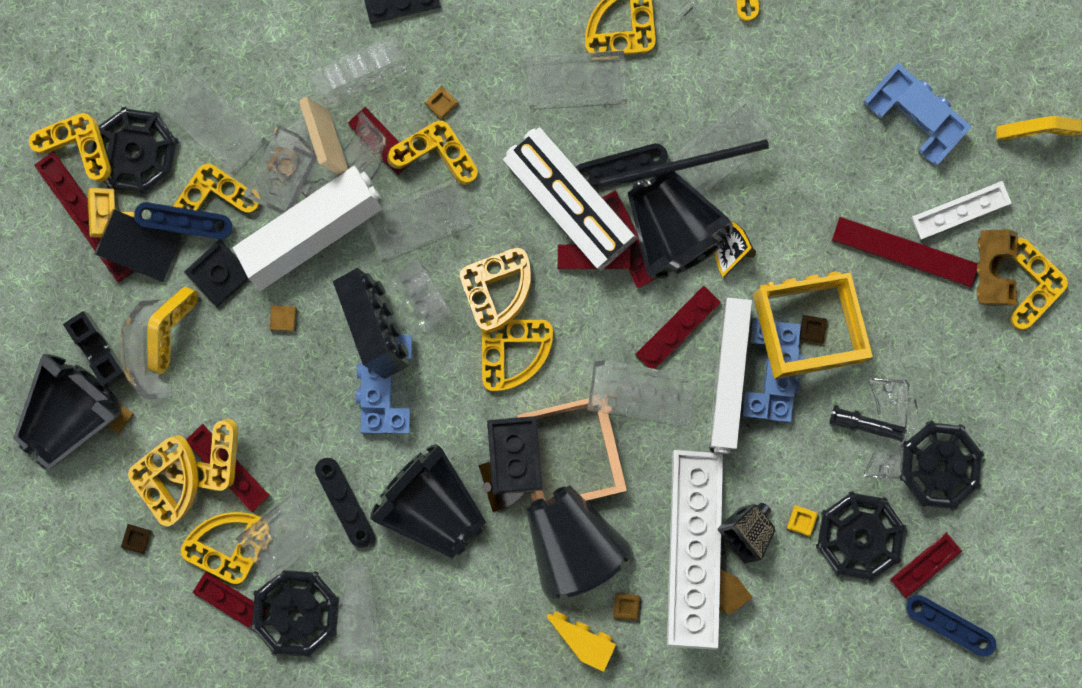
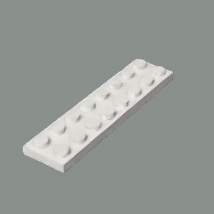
(695, 550)

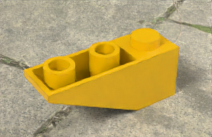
(588, 647)

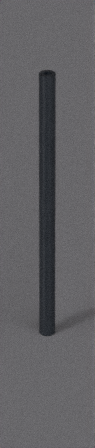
(684, 164)

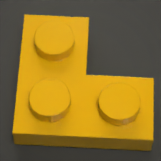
(99, 207)

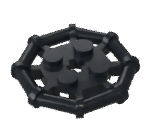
(145, 142)
(954, 468)
(863, 522)
(304, 624)

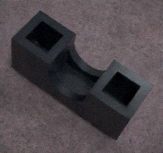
(96, 348)

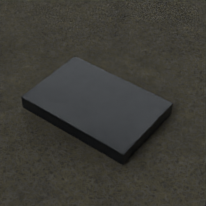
(137, 247)
(514, 455)

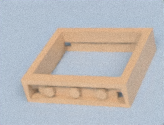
(609, 444)

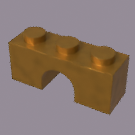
(993, 248)

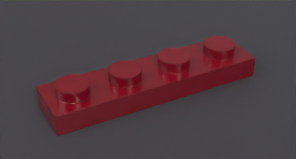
(638, 268)
(678, 328)
(244, 484)

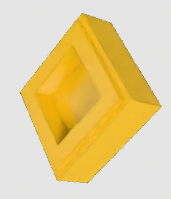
(802, 520)

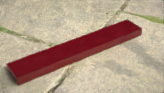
(75, 204)
(905, 252)

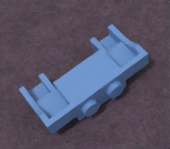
(923, 108)
(778, 394)
(376, 401)

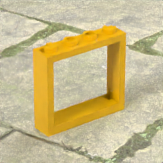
(852, 314)

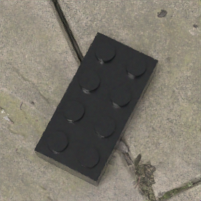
(371, 323)

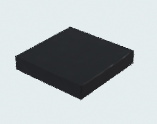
(217, 273)

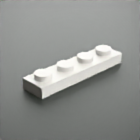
(961, 210)

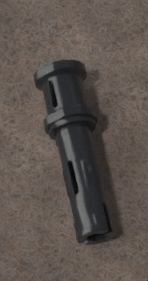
(856, 421)

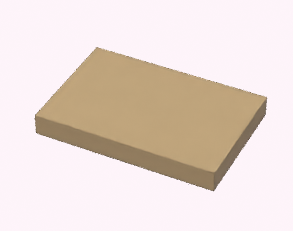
(323, 136)

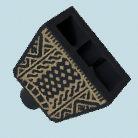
(749, 531)

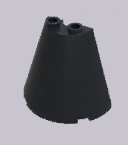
(675, 224)
(63, 411)
(430, 504)
(573, 544)

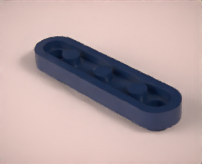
(183, 220)
(950, 625)

